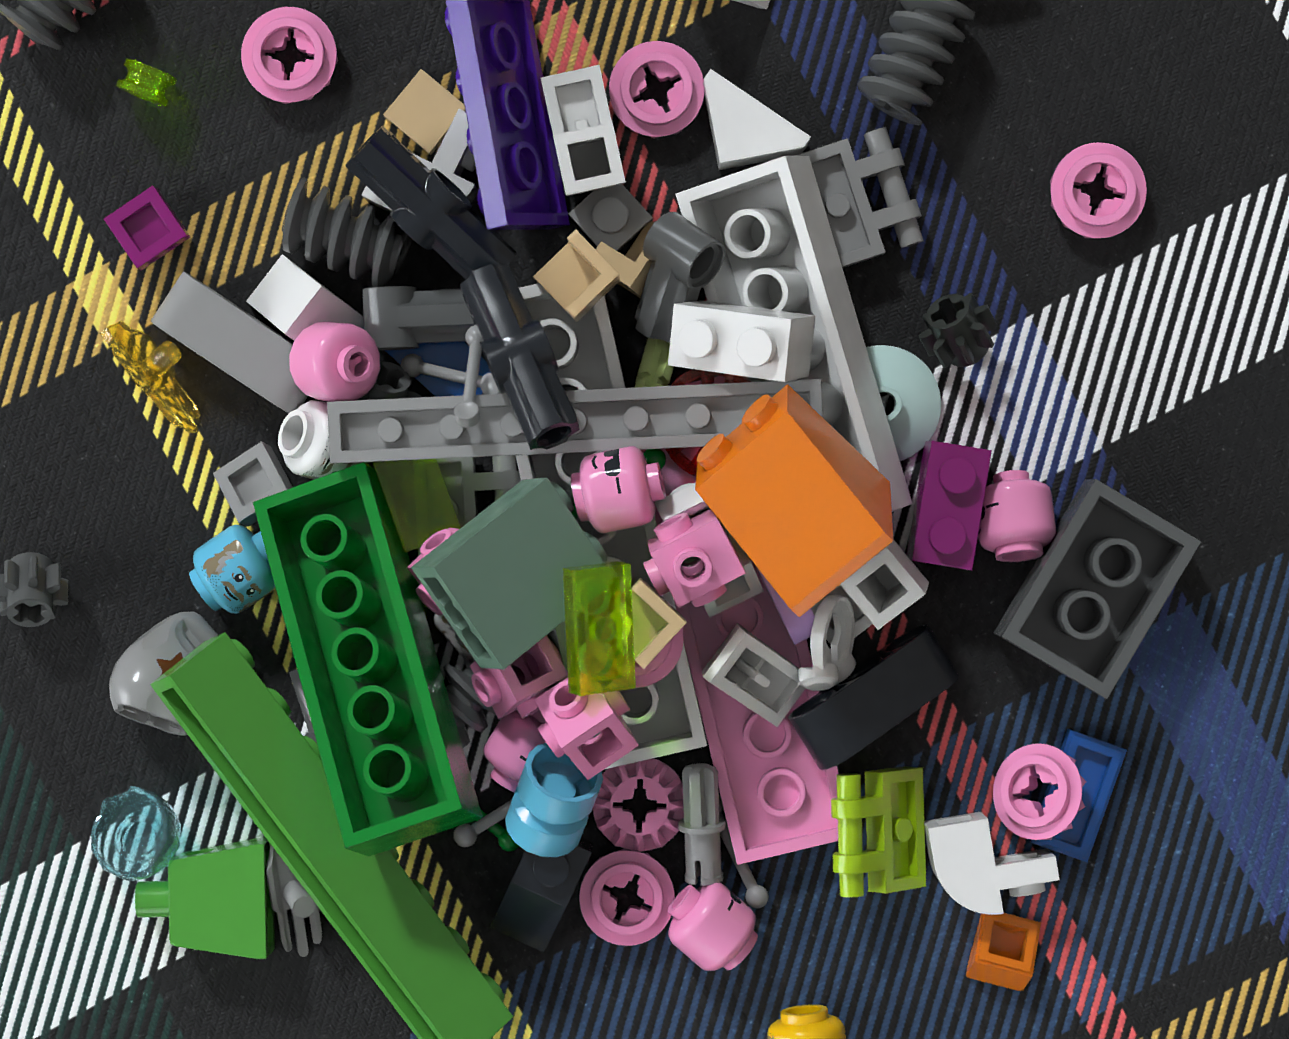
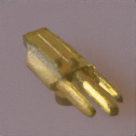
(153, 371)

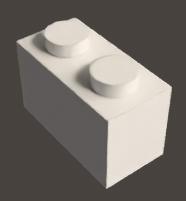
(741, 340)

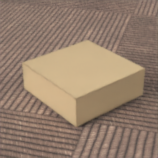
(424, 111)

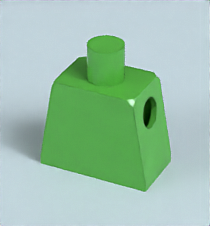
(215, 900)

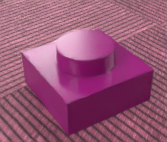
(146, 228)

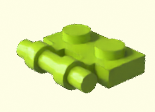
(893, 831)

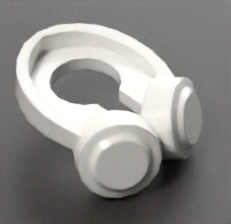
(832, 664)

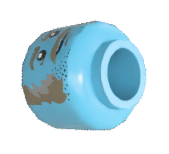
(232, 570)

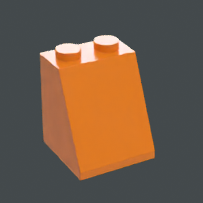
(796, 498)

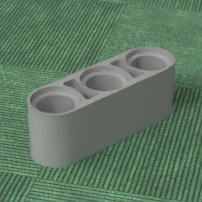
(230, 340)

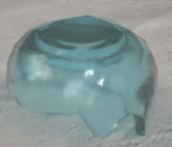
(135, 834)

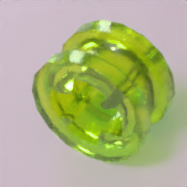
(146, 82)

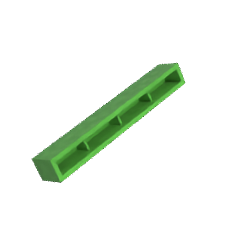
(366, 899)

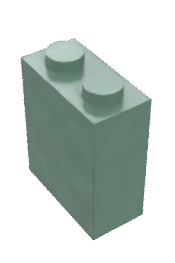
(505, 571)

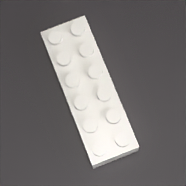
(787, 261)

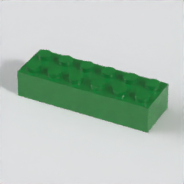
(366, 662)

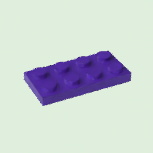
(507, 114)

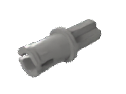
(701, 824)

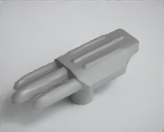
(287, 894)

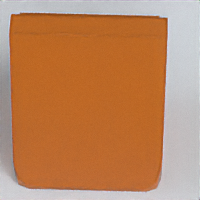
(1004, 950)

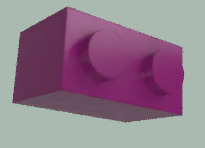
(948, 504)

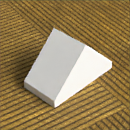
(745, 128)
(297, 300)
(754, 675)

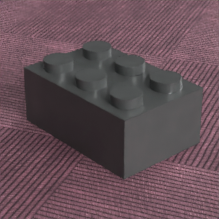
(1097, 587)

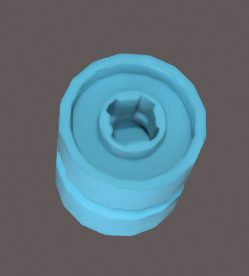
(550, 804)

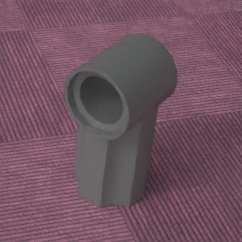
(681, 264)
(407, 317)

